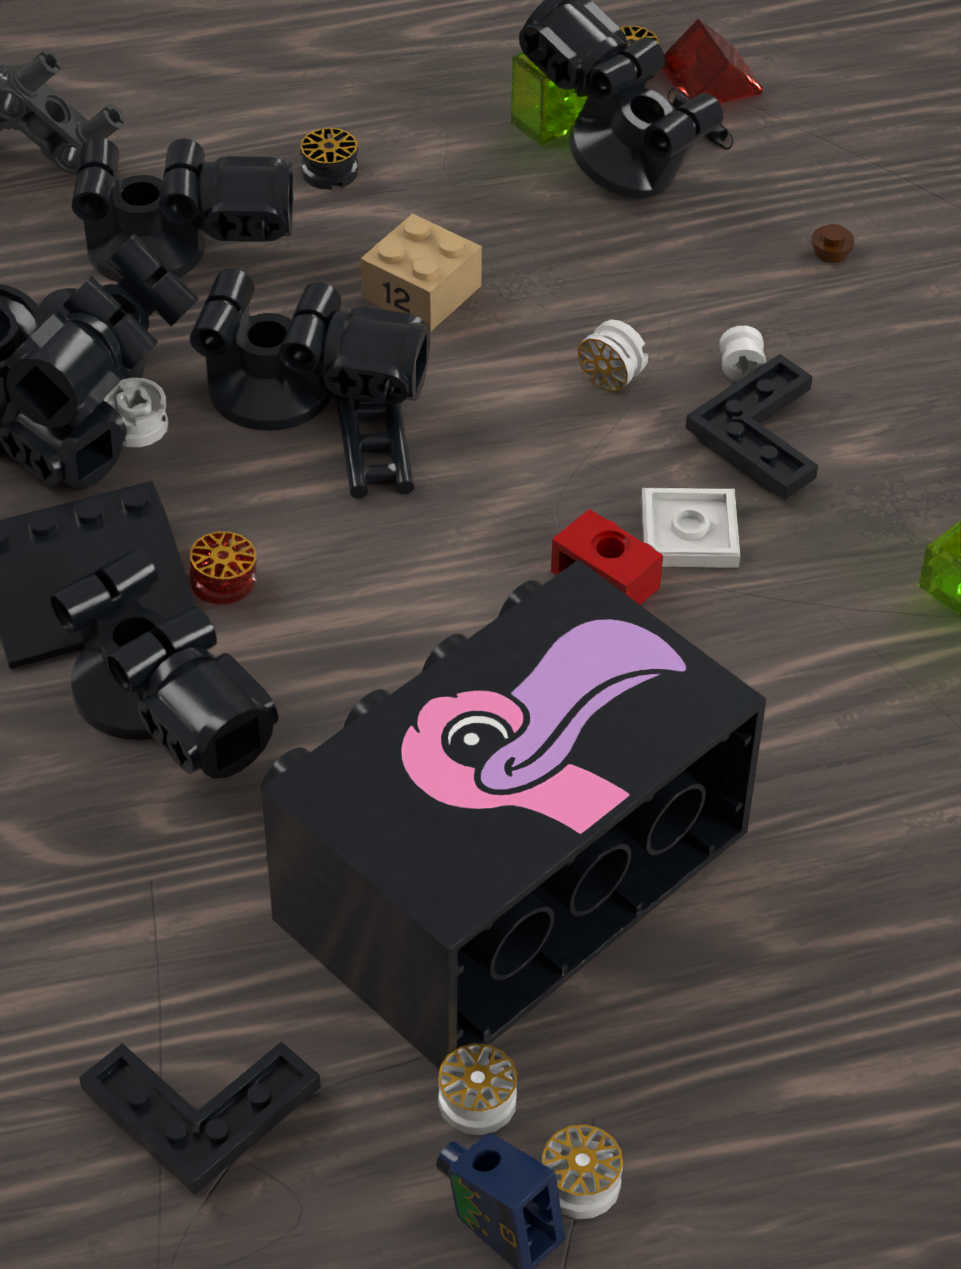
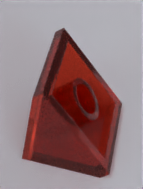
(709, 64)

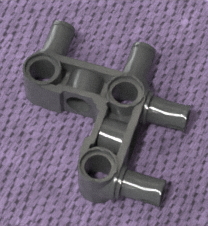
(45, 116)

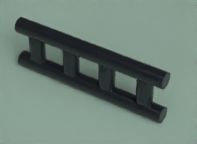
(356, 443)

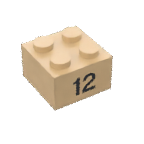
(421, 271)

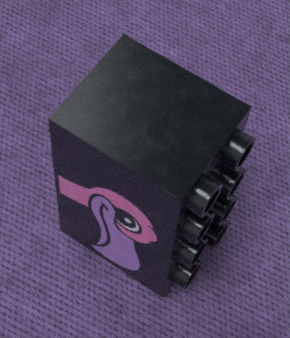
(509, 809)

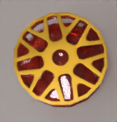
(221, 570)

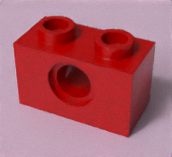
(609, 552)

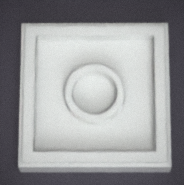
(692, 526)

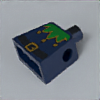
(505, 1199)

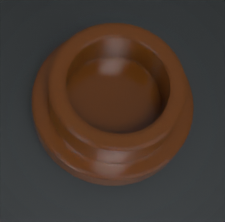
(832, 243)

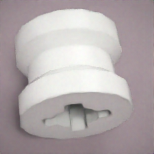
(741, 351)

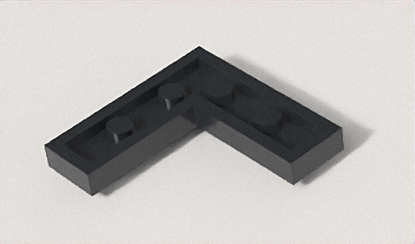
(734, 429)
(204, 1141)

